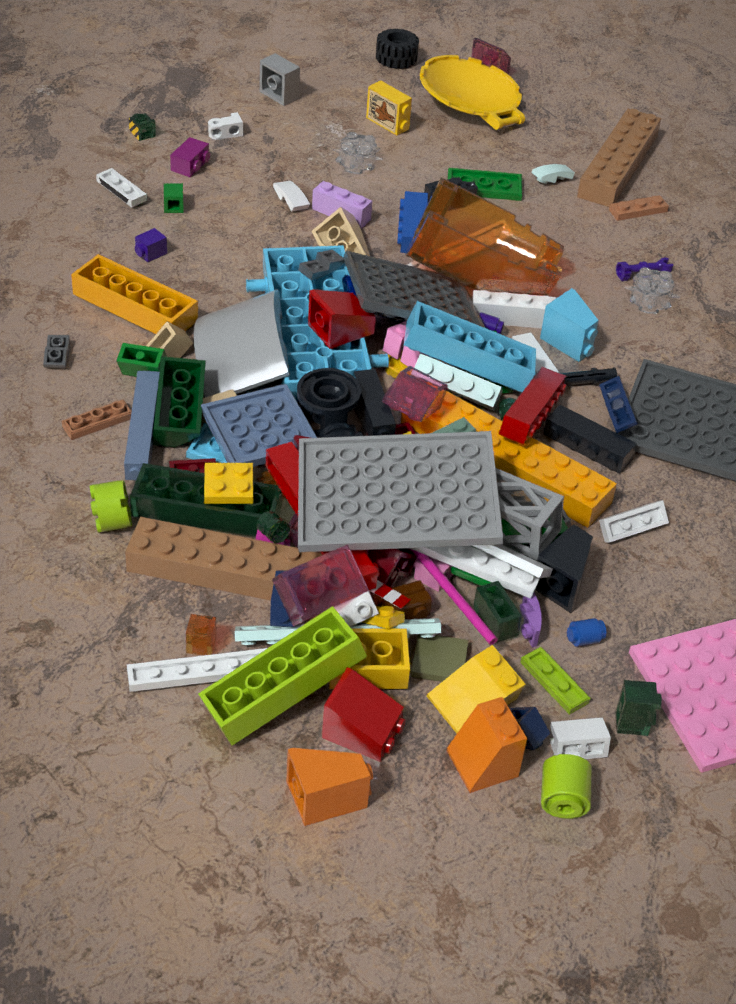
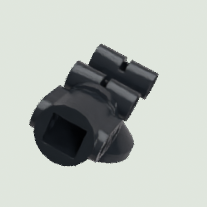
(327, 398)

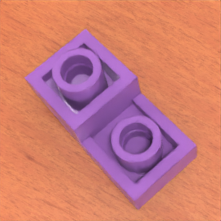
(532, 619)

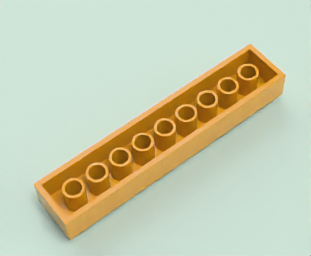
(584, 490)

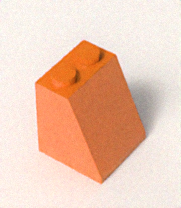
(488, 746)
(327, 783)

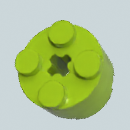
(110, 506)

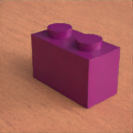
(189, 157)

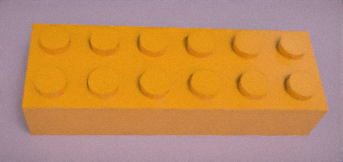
(133, 295)

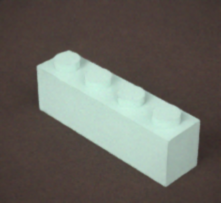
(461, 382)

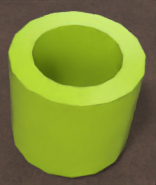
(566, 786)

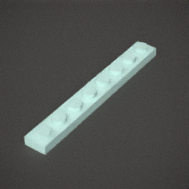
(272, 634)

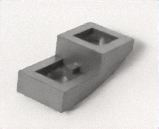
(324, 264)

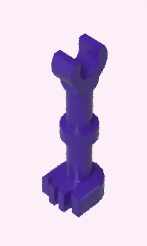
(624, 270)

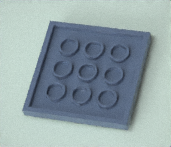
(255, 422)

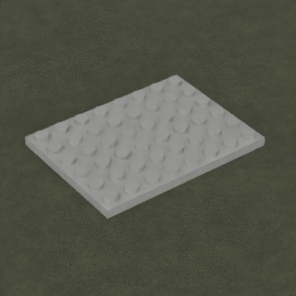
(398, 492)

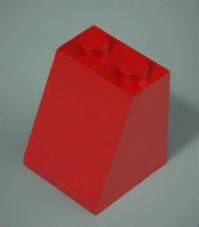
(338, 317)
(362, 717)

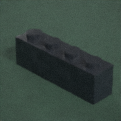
(590, 439)

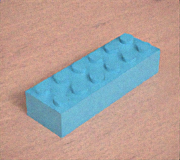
(470, 347)

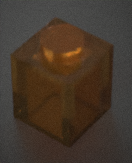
(201, 635)

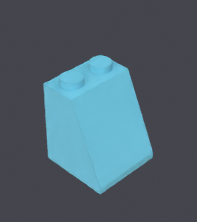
(570, 326)

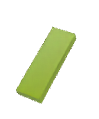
(555, 680)

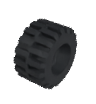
(397, 48)

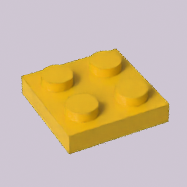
(228, 483)

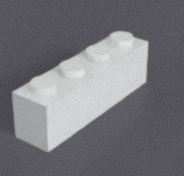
(512, 308)

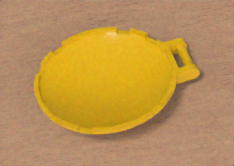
(473, 89)

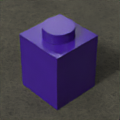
(151, 245)

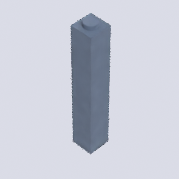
(141, 427)

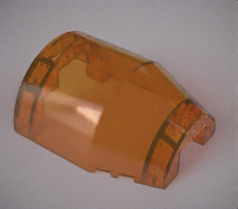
(483, 245)

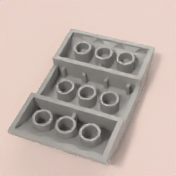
(242, 345)

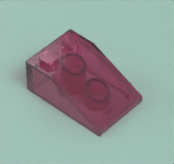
(320, 585)

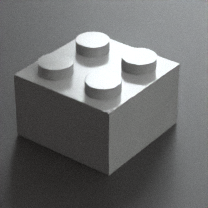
(279, 79)

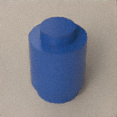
(586, 632)

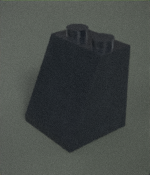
(568, 560)

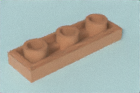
(96, 419)

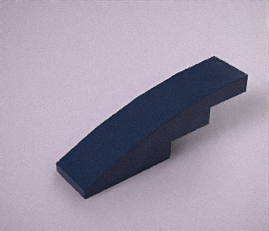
(618, 404)

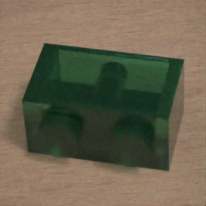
(497, 611)
(637, 707)

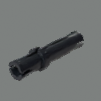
(590, 376)

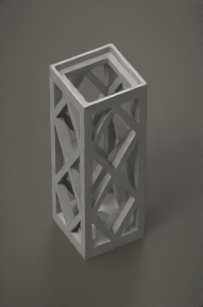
(532, 516)

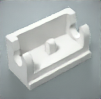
(581, 738)

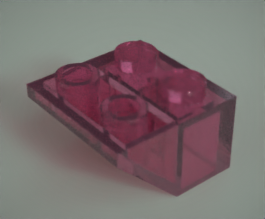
(415, 394)

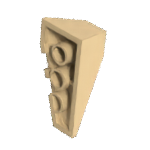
(340, 230)

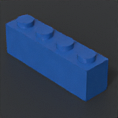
(409, 216)

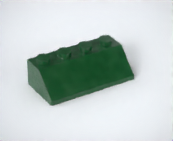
(179, 401)

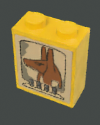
(388, 107)

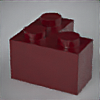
(392, 563)

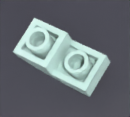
(551, 172)

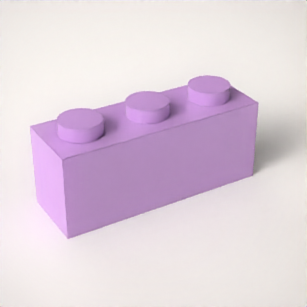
(329, 198)

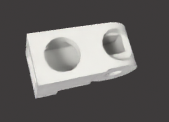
(225, 127)

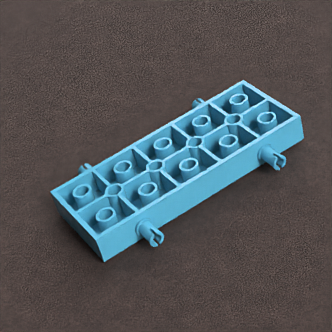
(303, 345)

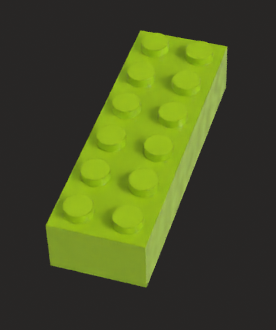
(282, 675)

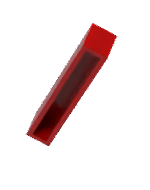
(533, 405)

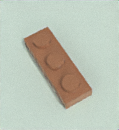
(638, 207)

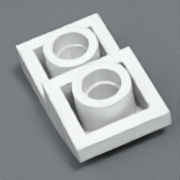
(292, 194)

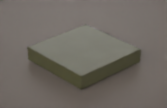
(438, 657)

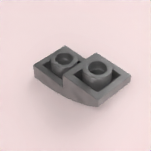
(56, 351)

